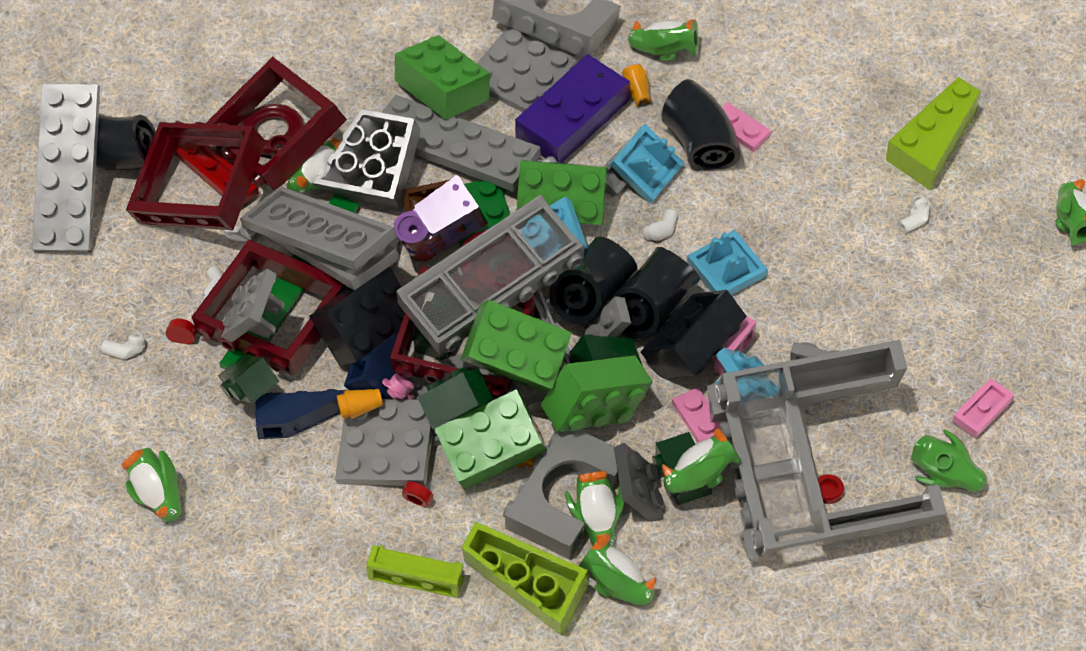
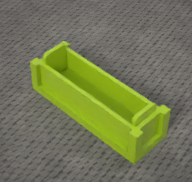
(415, 571)

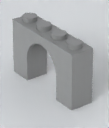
(575, 33)
(531, 513)

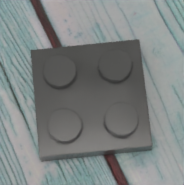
(638, 482)

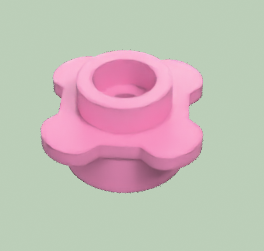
(399, 387)

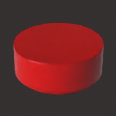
(181, 331)
(831, 488)
(417, 494)

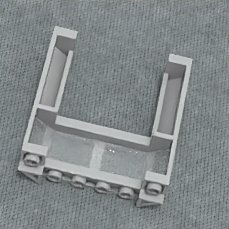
(777, 467)

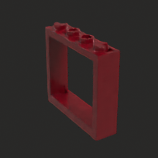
(168, 135)
(303, 143)
(287, 269)
(432, 372)

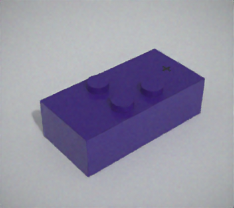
(573, 109)

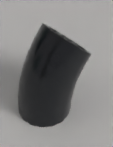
(701, 126)
(123, 141)
(588, 288)
(656, 292)

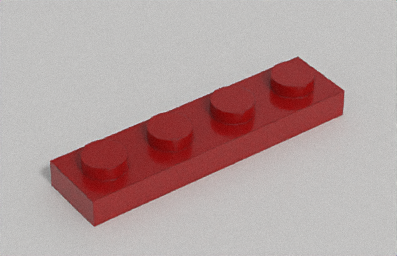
(210, 167)

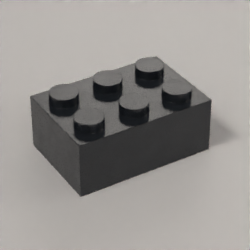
(360, 318)
(694, 334)

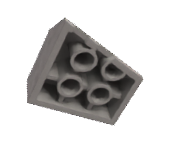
(372, 159)

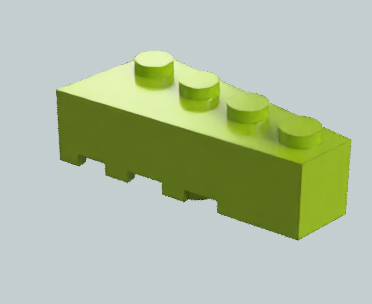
(933, 133)
(528, 575)

